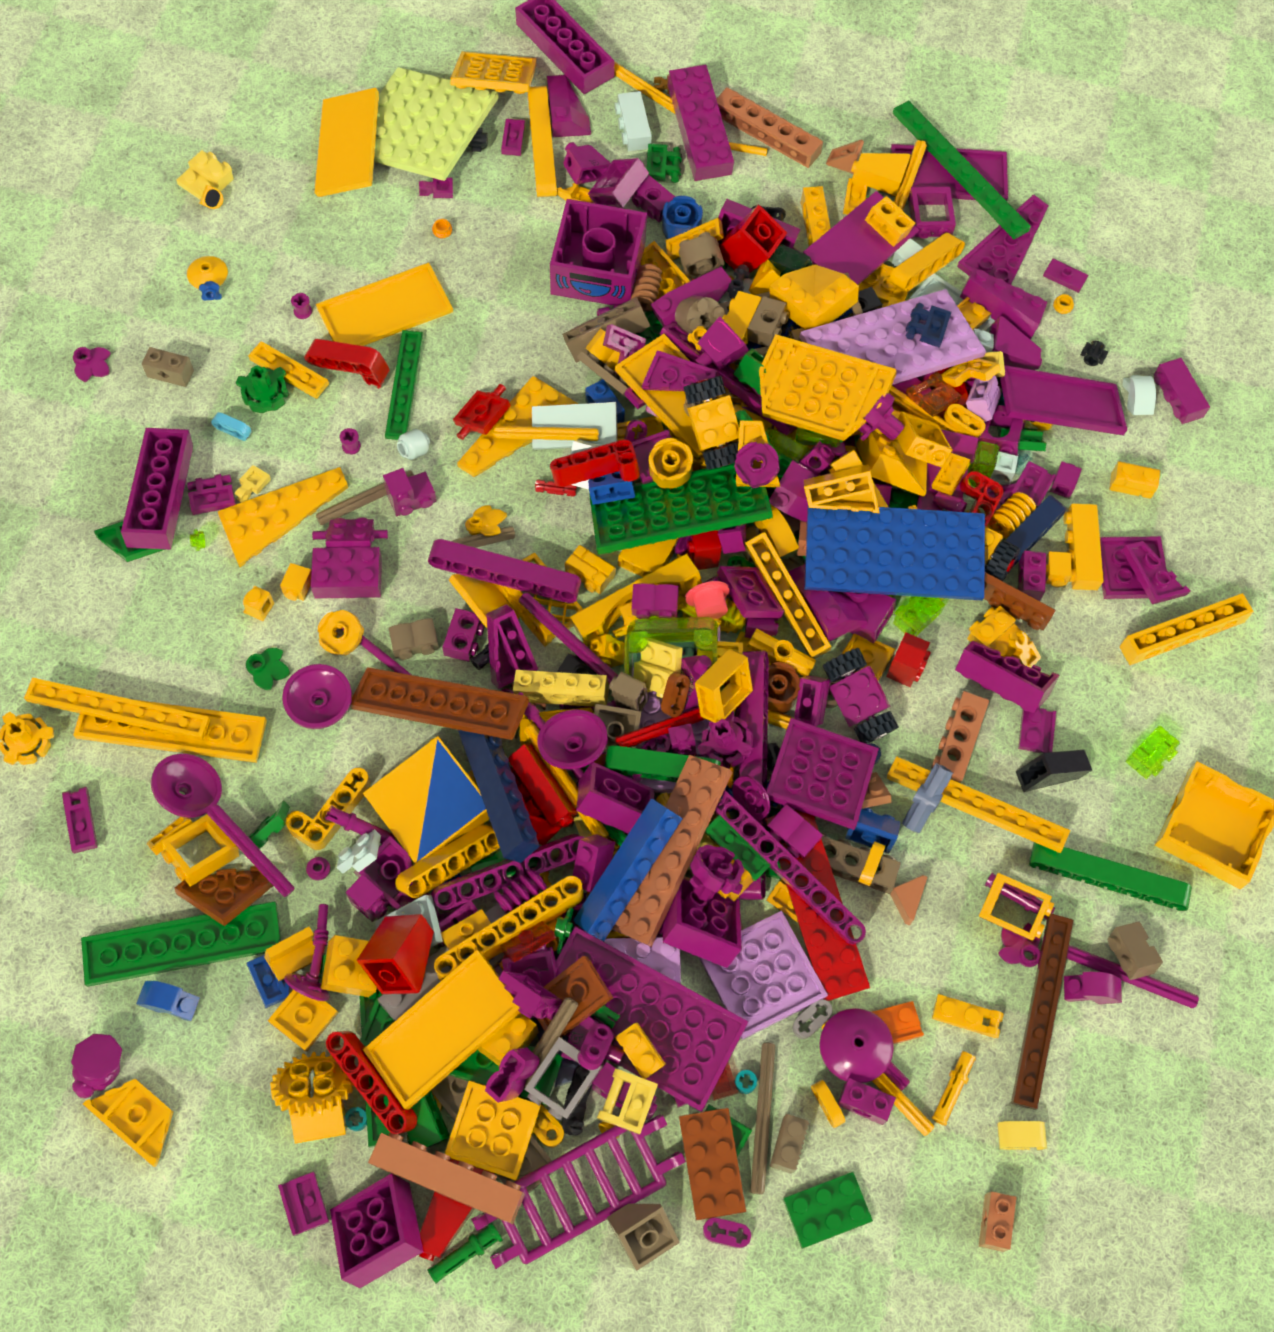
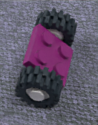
(860, 696)

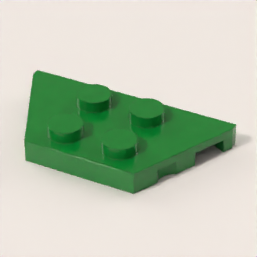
(113, 538)

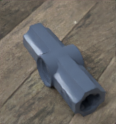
(927, 798)

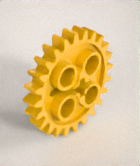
(293, 1085)

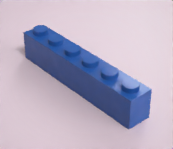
(627, 870)

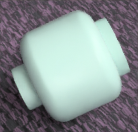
(413, 444)

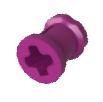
(301, 306)
(350, 435)

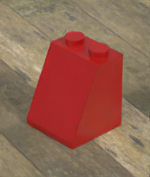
(752, 240)
(398, 954)

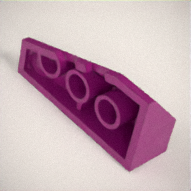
(791, 495)

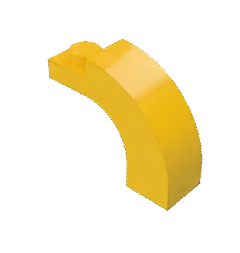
(778, 533)

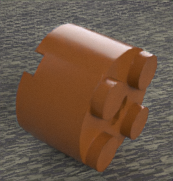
(785, 678)

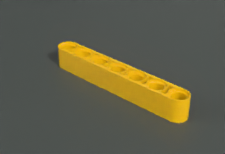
(542, 142)
(516, 919)

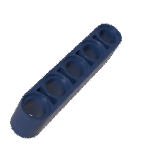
(1036, 525)

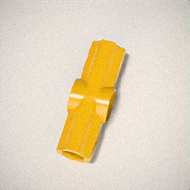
(799, 661)

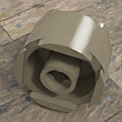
(700, 255)
(697, 312)

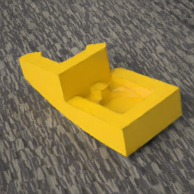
(574, 193)

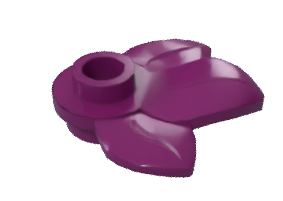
(92, 364)
(1017, 946)

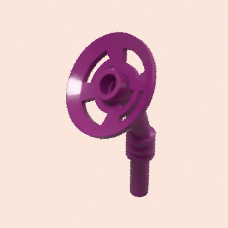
(754, 795)
(309, 982)

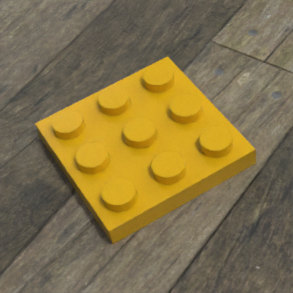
(491, 1132)

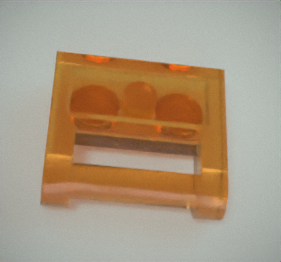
(936, 400)

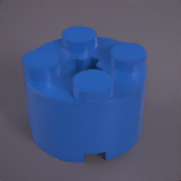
(680, 216)

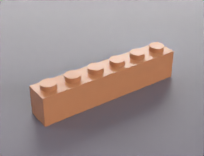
(447, 1178)

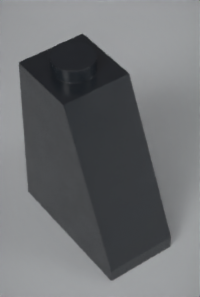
(1053, 769)

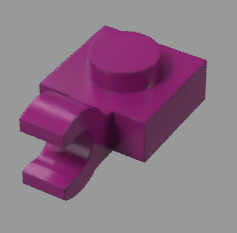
(438, 187)

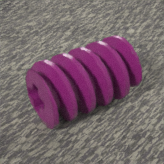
(520, 892)

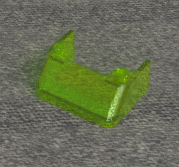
(700, 630)

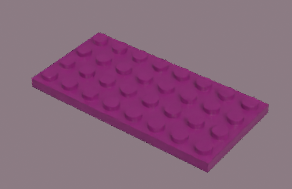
(683, 1026)

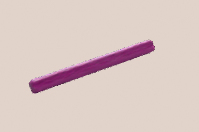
(566, 636)
(1147, 983)

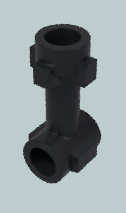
(737, 284)

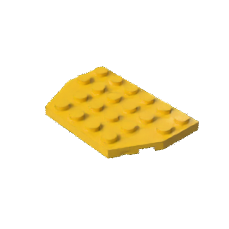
(820, 387)

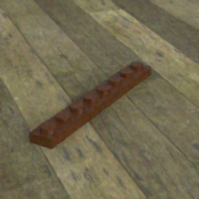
(1042, 1012)

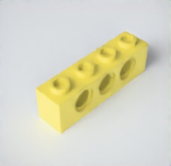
(562, 688)

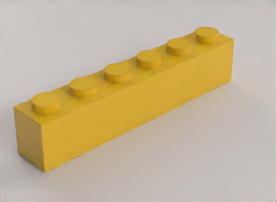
(788, 596)

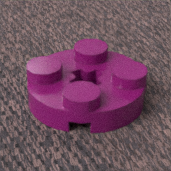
(758, 452)

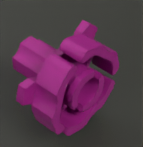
(882, 419)
(727, 739)
(715, 872)

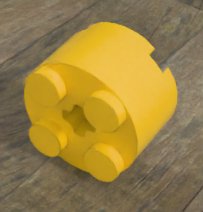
(678, 454)

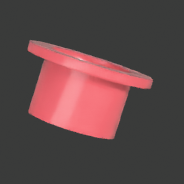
(709, 599)

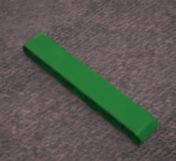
(1113, 875)

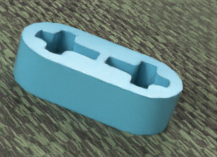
(231, 426)

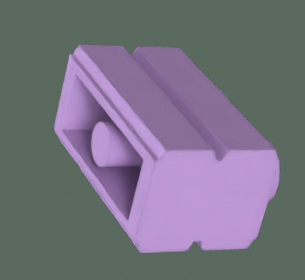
(984, 398)

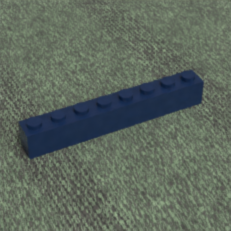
(500, 795)

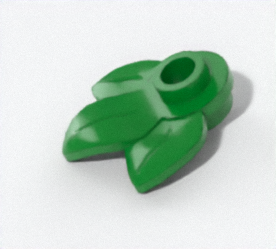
(270, 668)
(563, 929)

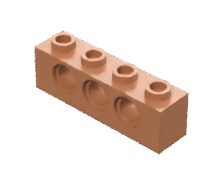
(974, 708)

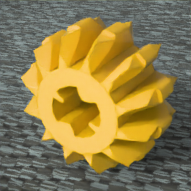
(732, 619)

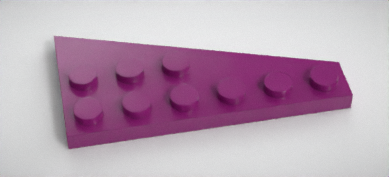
(999, 252)

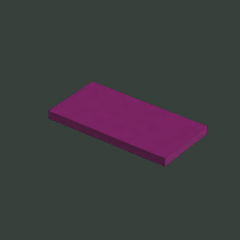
(931, 173)
(855, 245)
(1063, 400)

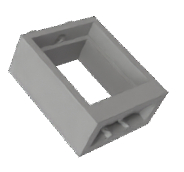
(538, 1097)

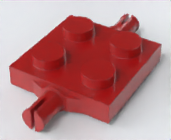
(481, 412)

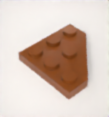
(225, 893)

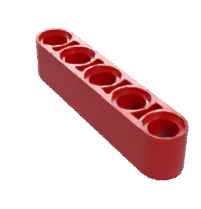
(360, 1077)

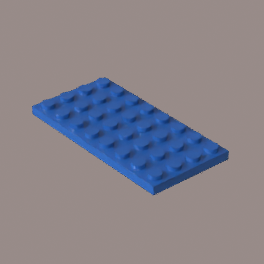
(896, 552)

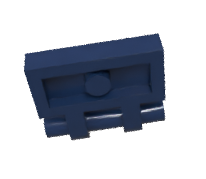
(935, 325)

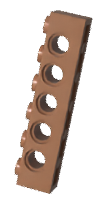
(769, 128)

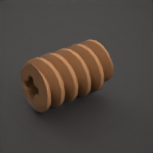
(647, 285)

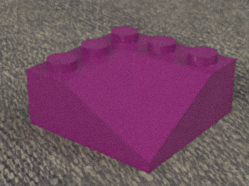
(704, 927)
(376, 1231)

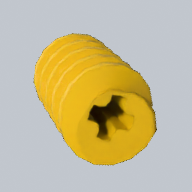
(1012, 514)

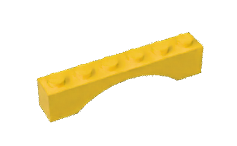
(602, 614)

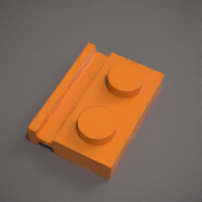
(901, 1021)

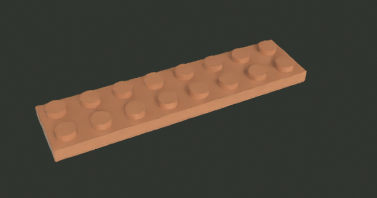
(695, 801)

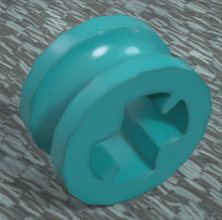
(752, 1078)
(350, 1124)

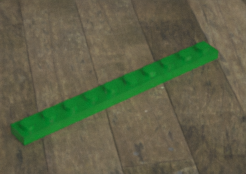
(962, 170)

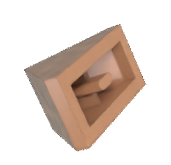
(844, 156)
(908, 897)

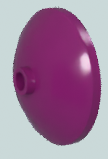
(310, 685)
(568, 731)
(188, 775)
(844, 1057)

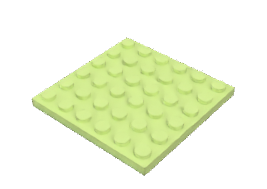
(427, 122)

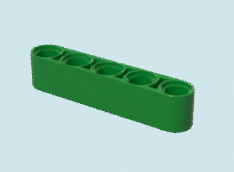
(648, 763)

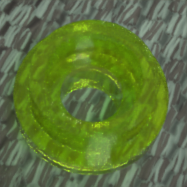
(197, 539)

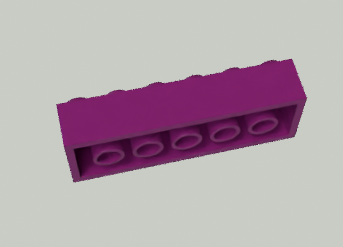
(565, 43)
(700, 122)
(157, 488)

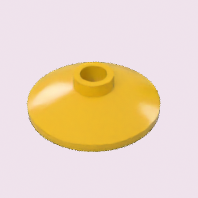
(217, 271)

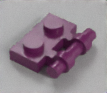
(213, 498)

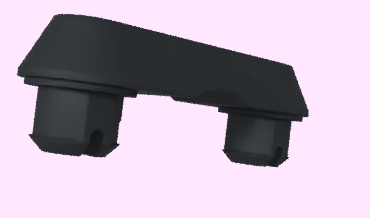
(574, 1124)

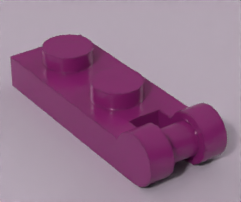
(79, 820)

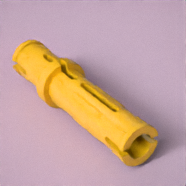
(958, 1078)

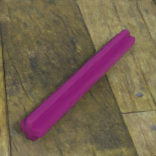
(250, 850)

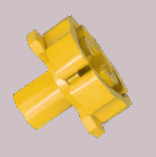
(23, 737)

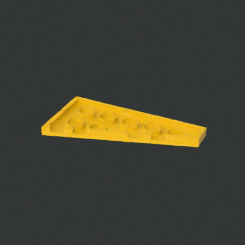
(489, 449)

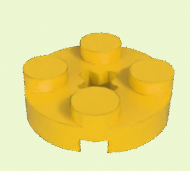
(352, 632)

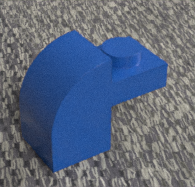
(168, 999)

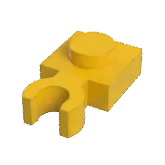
(1025, 650)

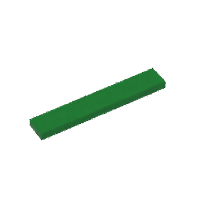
(404, 384)

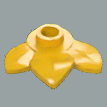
(485, 521)

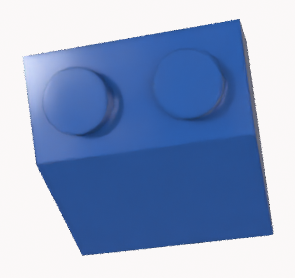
(873, 828)

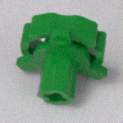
(262, 386)

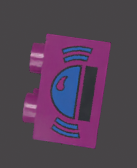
(597, 252)

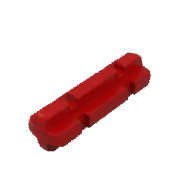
(551, 488)

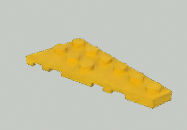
(272, 515)

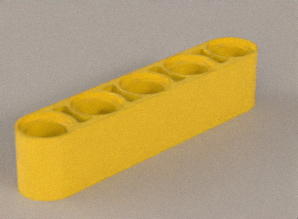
(926, 262)
(440, 865)

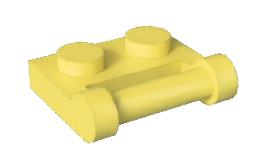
(635, 1105)

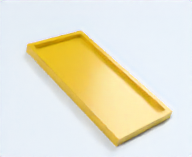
(347, 142)
(385, 307)
(665, 404)
(442, 1030)

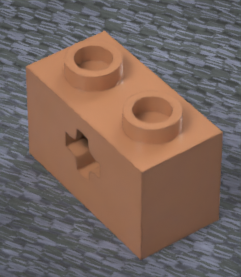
(997, 1221)

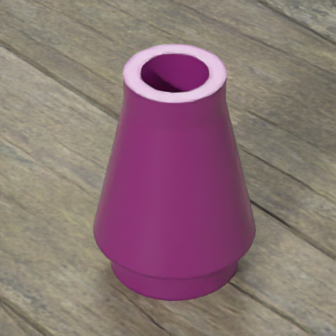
(950, 502)

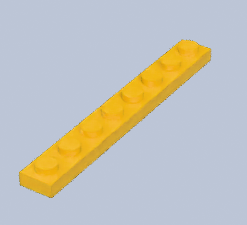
(117, 709)
(984, 807)

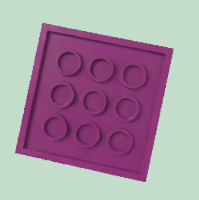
(822, 773)

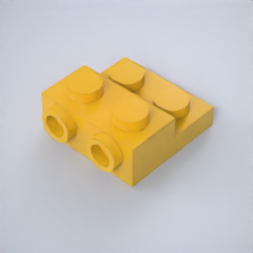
(996, 631)

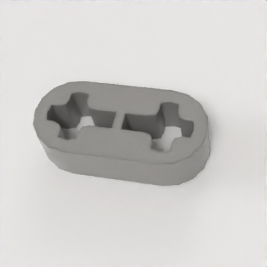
(808, 1015)

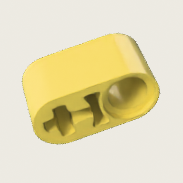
(1021, 1135)

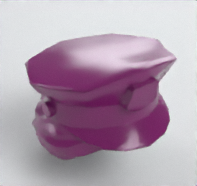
(95, 1064)

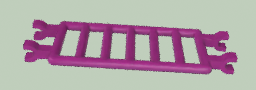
(593, 1218)

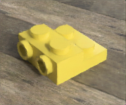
(205, 171)
(657, 664)

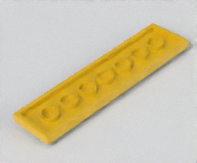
(227, 736)

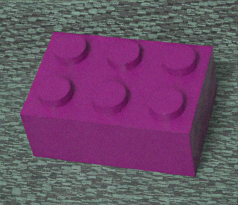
(346, 572)
(612, 797)

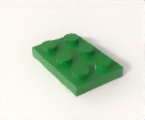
(827, 1210)

